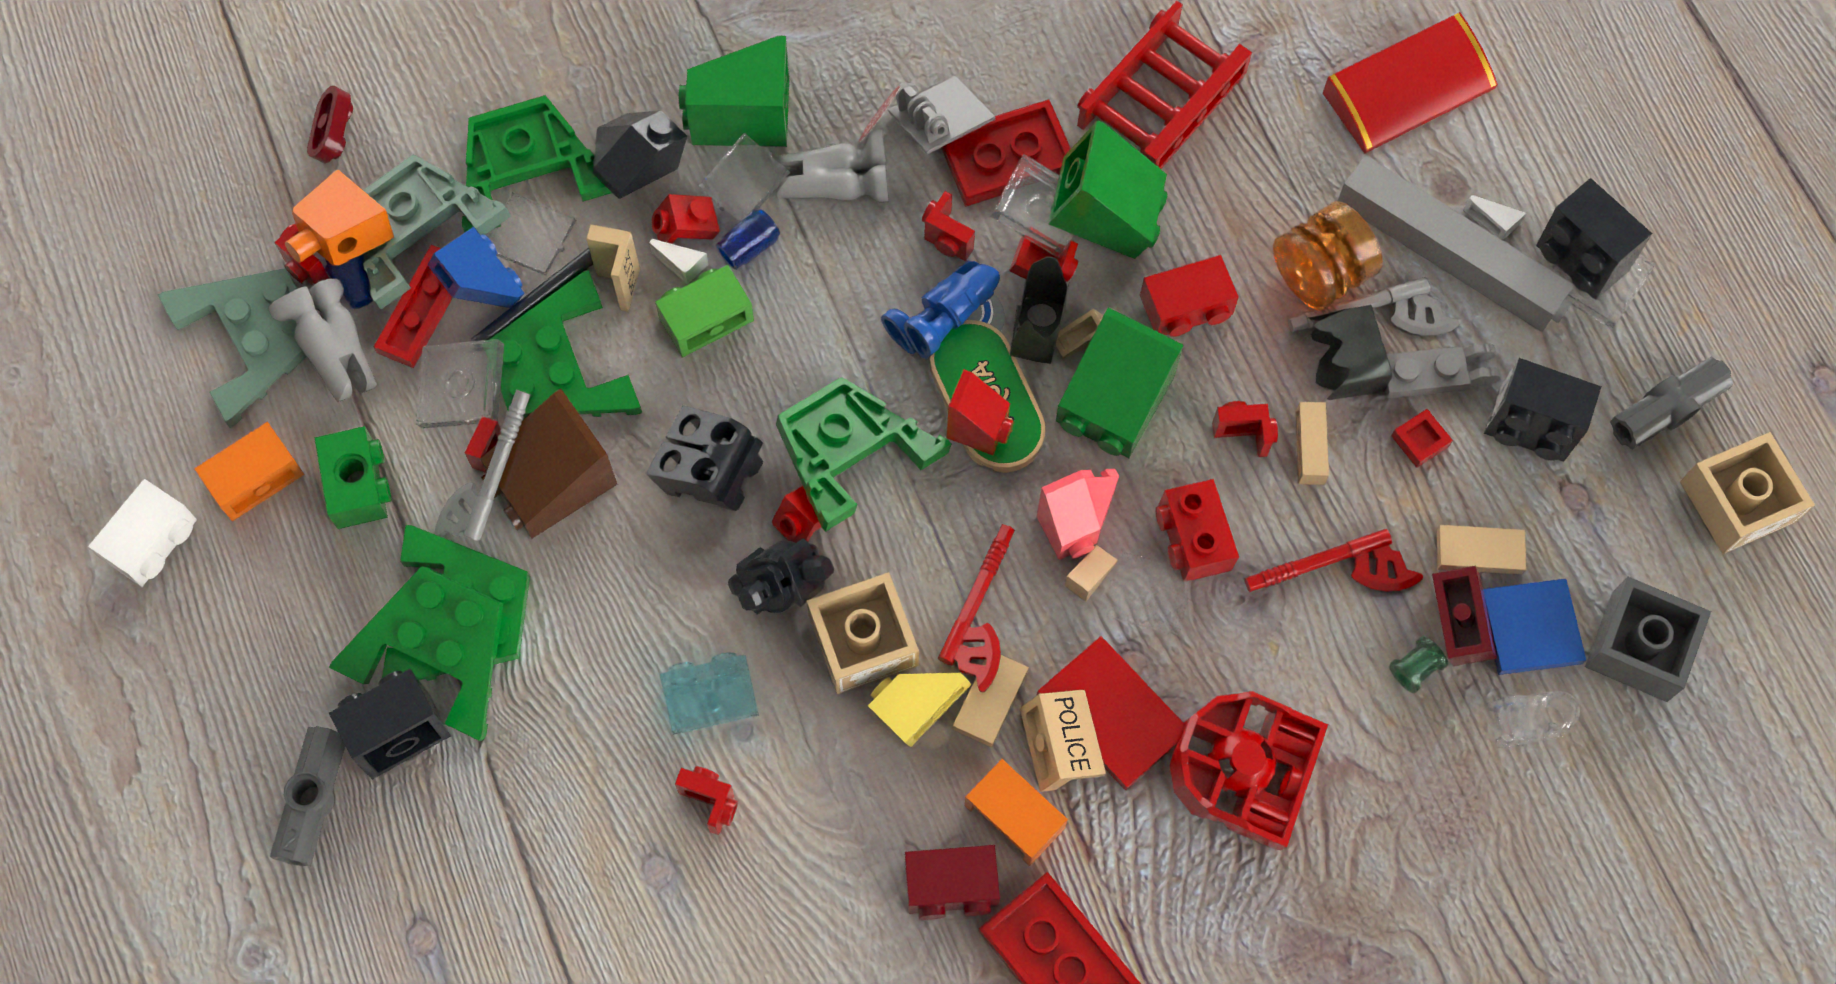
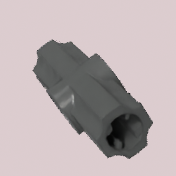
(1671, 402)
(300, 823)

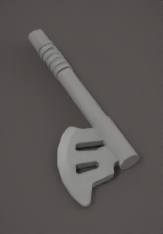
(1399, 296)
(473, 524)

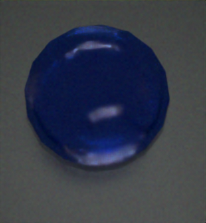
(748, 239)

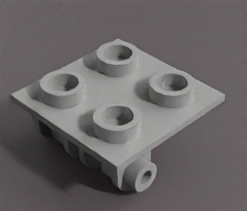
(939, 113)

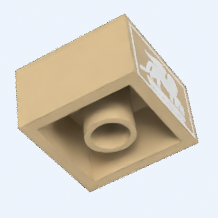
(1746, 492)
(863, 633)

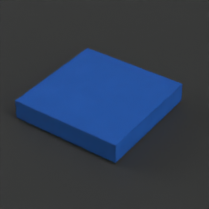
(1534, 627)

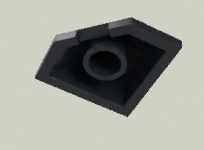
(637, 151)

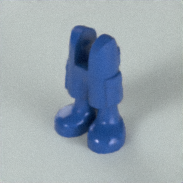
(944, 308)

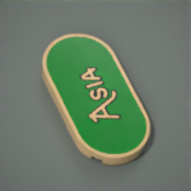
(986, 353)

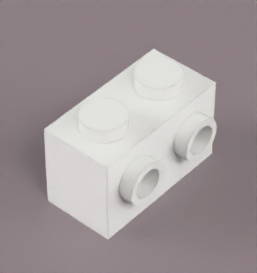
(143, 533)

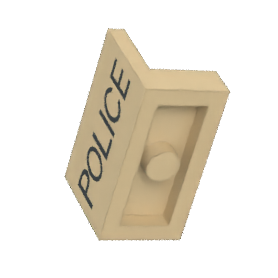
(616, 259)
(1061, 738)

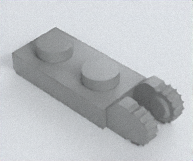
(1440, 370)

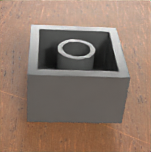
(1648, 639)

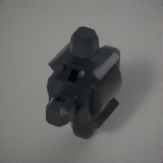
(780, 576)

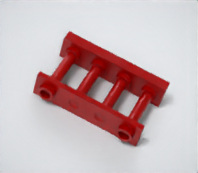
(1179, 122)

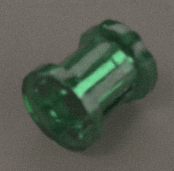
(1418, 664)

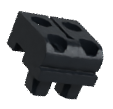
(709, 460)

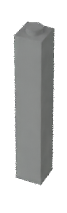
(1456, 244)

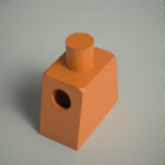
(338, 222)

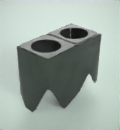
(1043, 286)
(1356, 356)

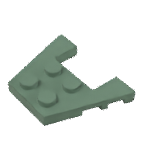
(417, 202)
(262, 342)

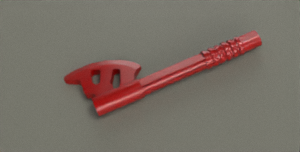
(1359, 550)
(962, 632)

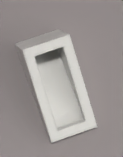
(1493, 216)
(680, 260)

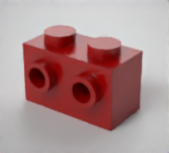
(1189, 296)
(1197, 530)

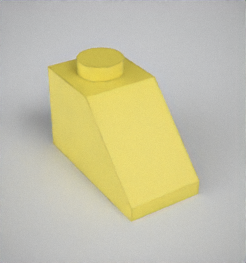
(916, 701)

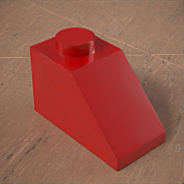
(978, 415)

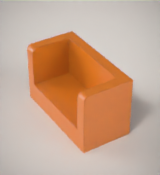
(249, 471)
(1017, 810)

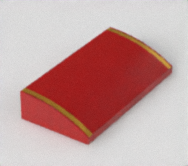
(1410, 83)

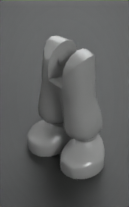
(834, 169)
(328, 341)

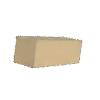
(1312, 443)

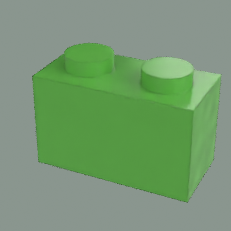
(704, 310)

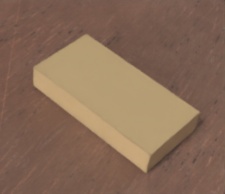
(1487, 548)
(985, 712)

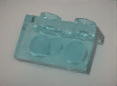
(708, 693)

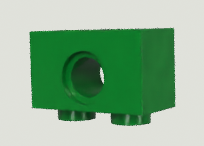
(338, 458)

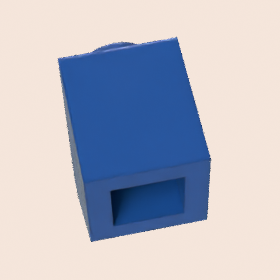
(474, 272)

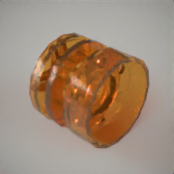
(1327, 255)

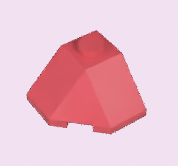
(1075, 511)

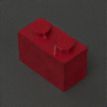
(1464, 616)
(952, 881)

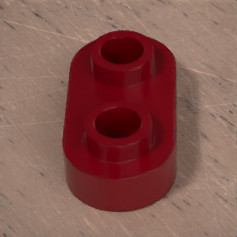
(329, 125)

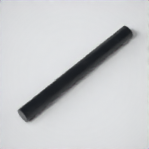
(540, 293)

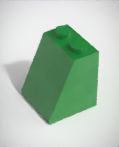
(739, 96)
(1109, 193)
(1119, 383)

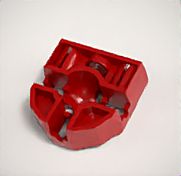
(1284, 738)

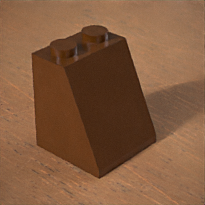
(552, 467)

